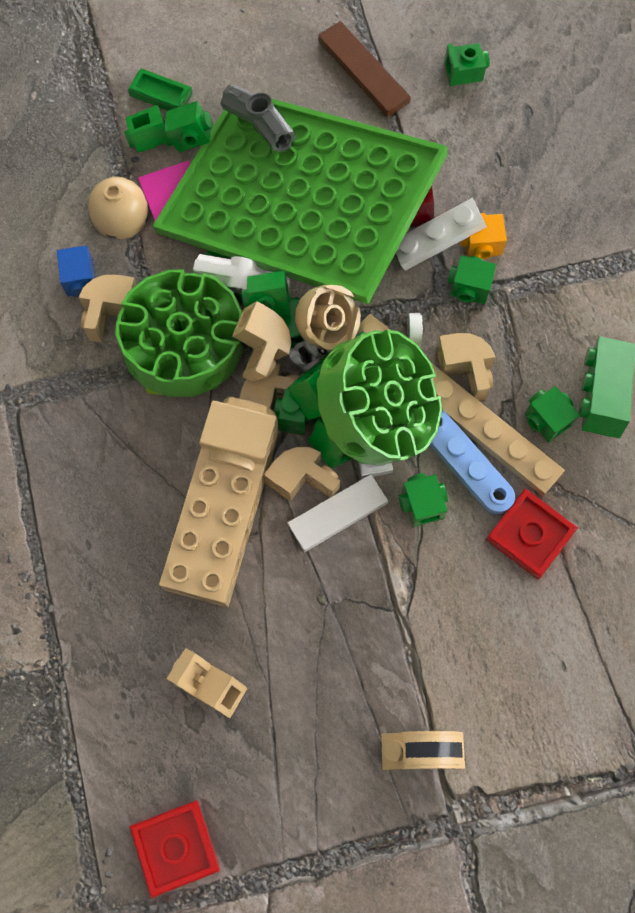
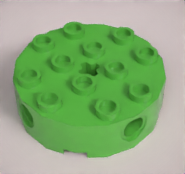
(179, 333)
(379, 398)

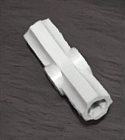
(231, 272)

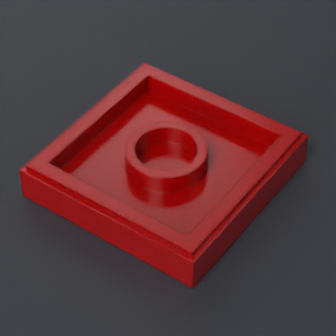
(531, 534)
(174, 848)

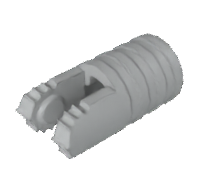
(303, 347)

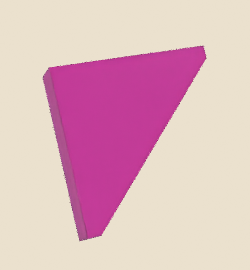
(160, 186)

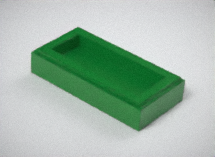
(159, 90)

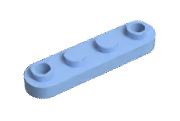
(471, 467)

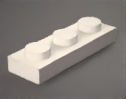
(440, 234)

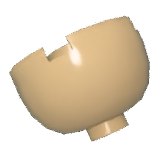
(118, 207)
(327, 316)

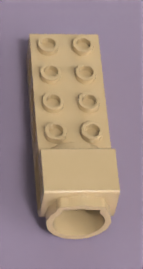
(221, 501)

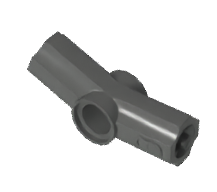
(261, 113)

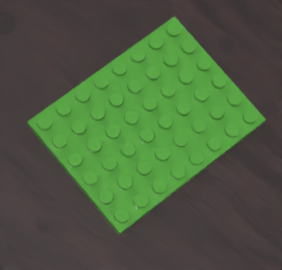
(318, 210)

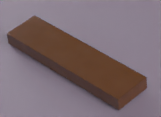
(364, 69)

